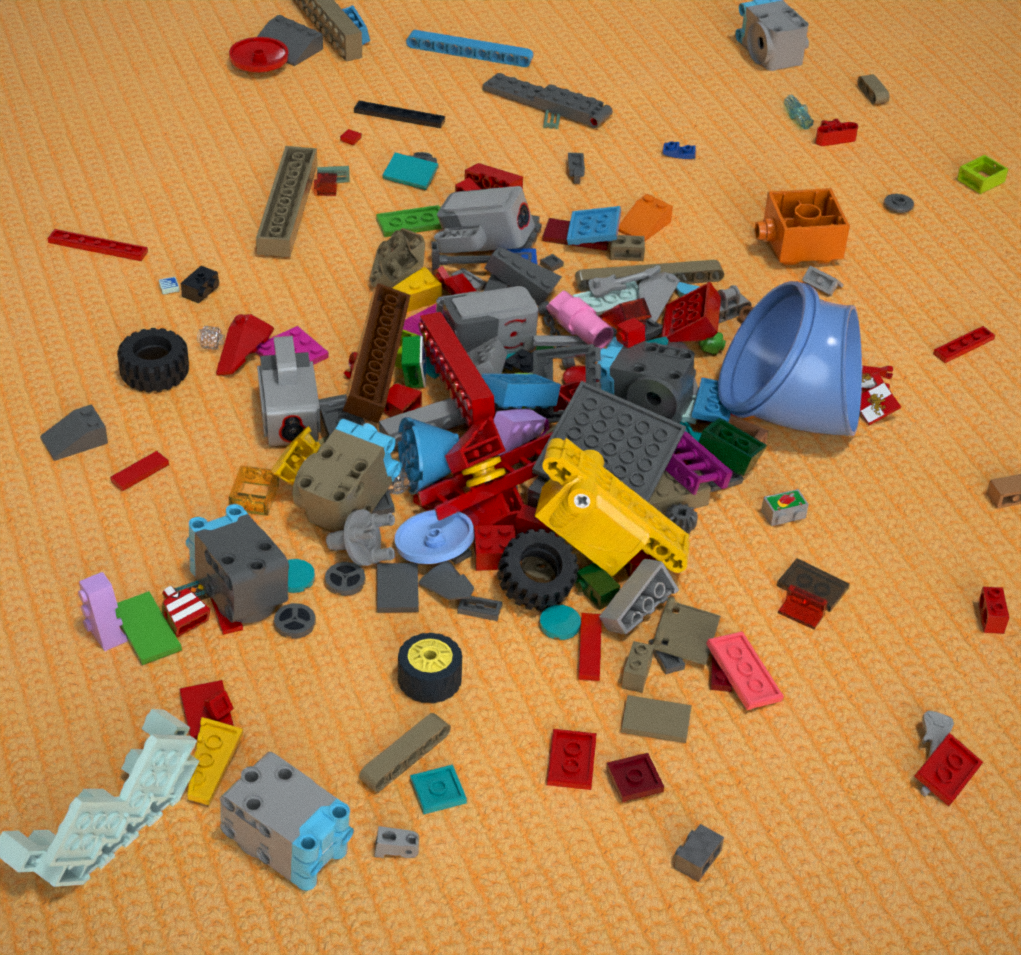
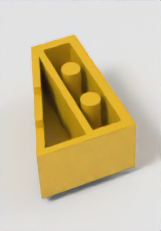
(422, 287)

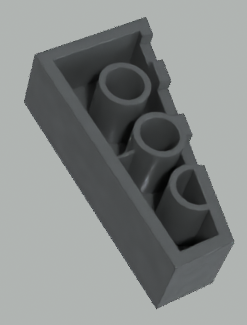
(521, 272)

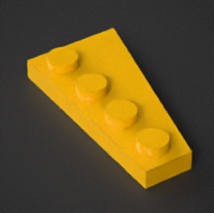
(214, 751)

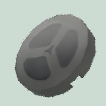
(345, 578)
(294, 620)

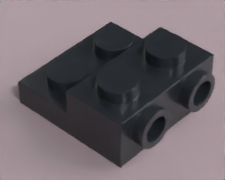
(519, 363)

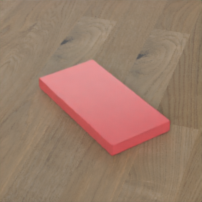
(744, 670)

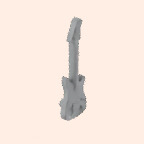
(602, 286)
(936, 728)

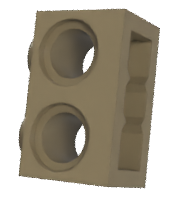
(627, 248)
(637, 667)

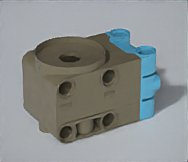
(346, 474)

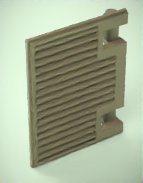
(685, 631)

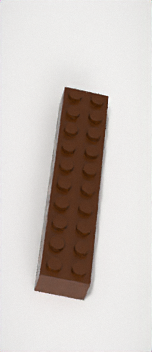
(377, 353)

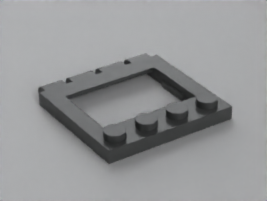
(544, 367)

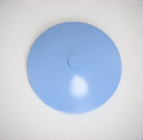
(431, 541)

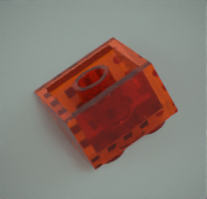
(624, 311)

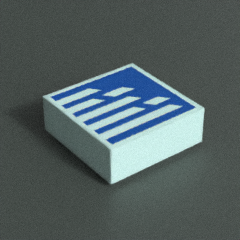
(169, 285)

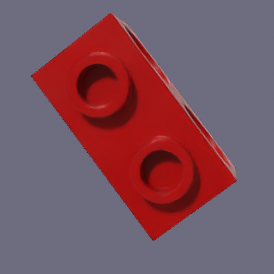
(993, 610)

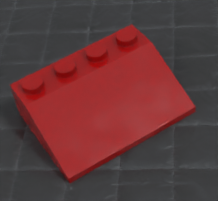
(693, 315)

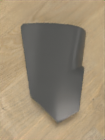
(447, 582)

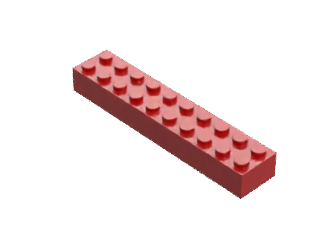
(456, 369)

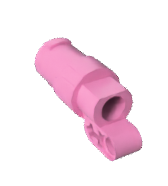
(580, 319)

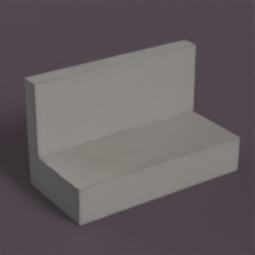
(821, 280)

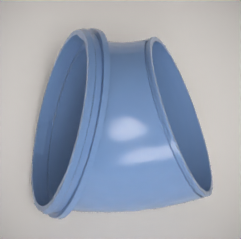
(796, 363)

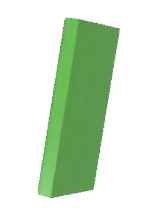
(414, 220)
(147, 628)

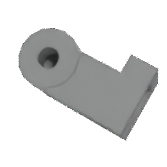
(396, 842)

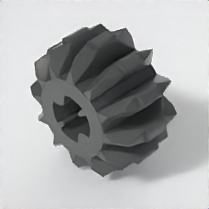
(683, 516)

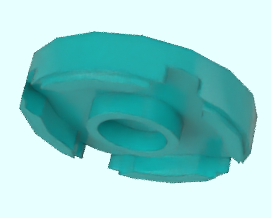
(300, 575)
(560, 622)

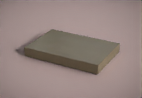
(656, 719)

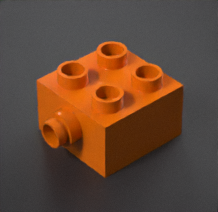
(804, 226)

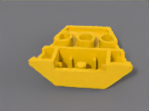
(294, 456)

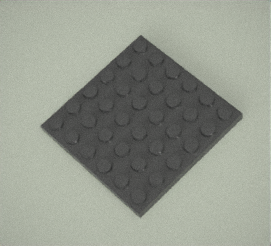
(629, 437)

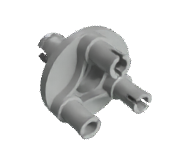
(363, 537)

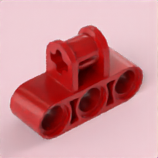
(835, 132)

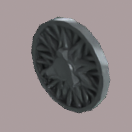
(899, 203)

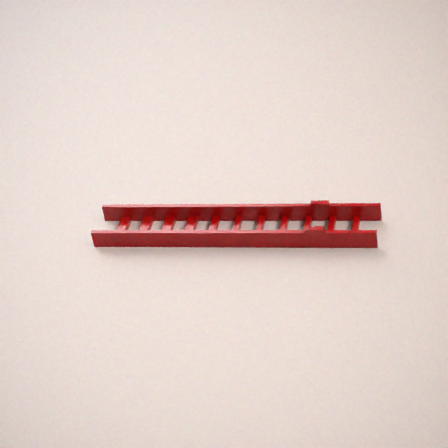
(483, 491)

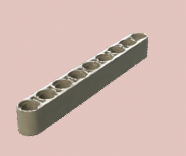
(687, 272)

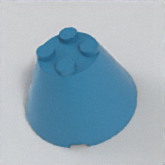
(424, 452)

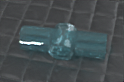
(798, 112)

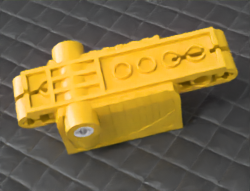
(604, 514)

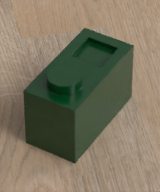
(597, 585)

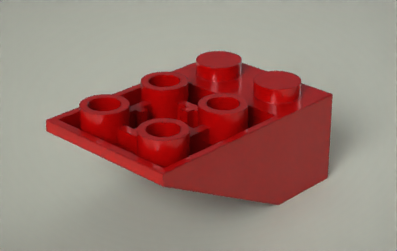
(497, 509)

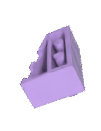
(518, 427)
(99, 611)

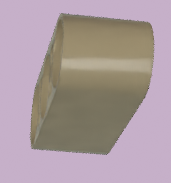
(873, 89)

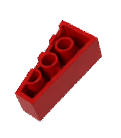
(490, 177)

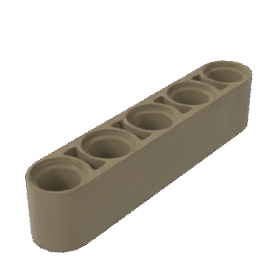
(404, 752)

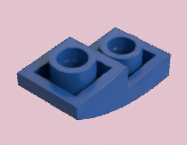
(674, 150)

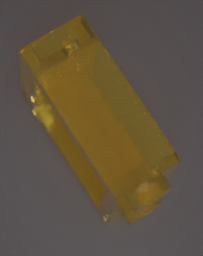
(254, 503)

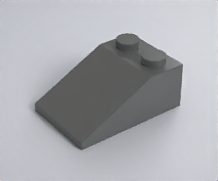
(75, 433)

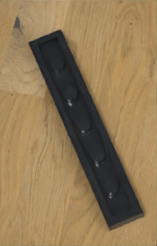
(399, 114)

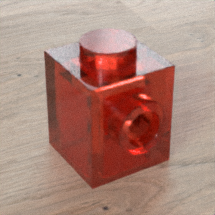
(326, 184)

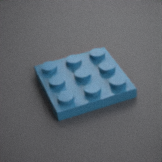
(594, 225)

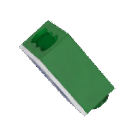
(414, 361)

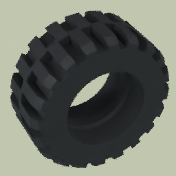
(153, 360)
(551, 550)

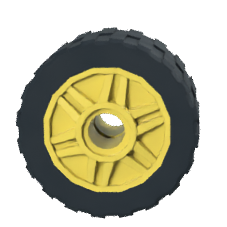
(429, 667)

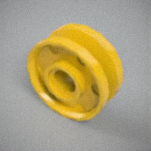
(483, 471)

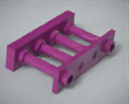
(702, 460)

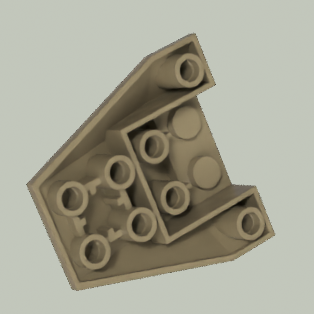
(398, 258)

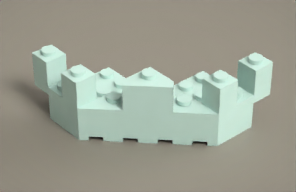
(103, 823)

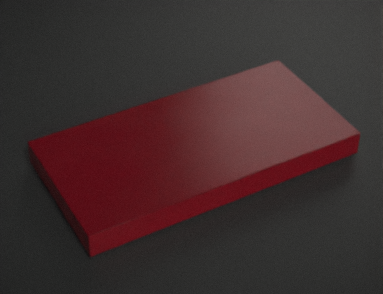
(557, 232)

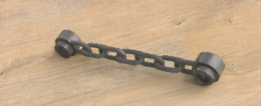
(567, 362)

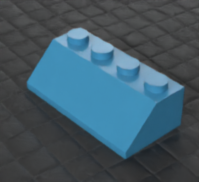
(522, 390)

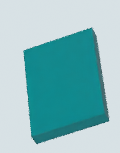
(410, 171)

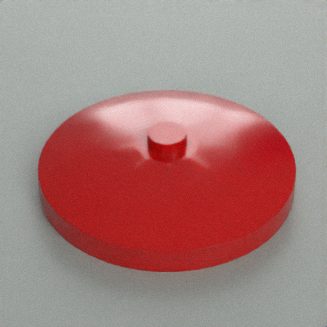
(258, 54)

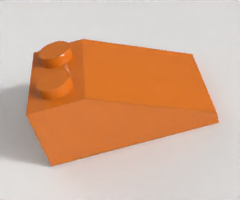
(646, 217)

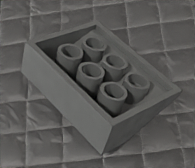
(299, 39)

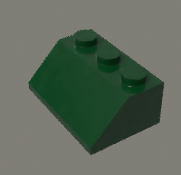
(732, 446)

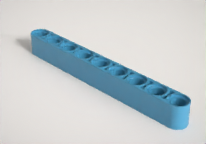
(476, 51)

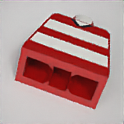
(183, 610)

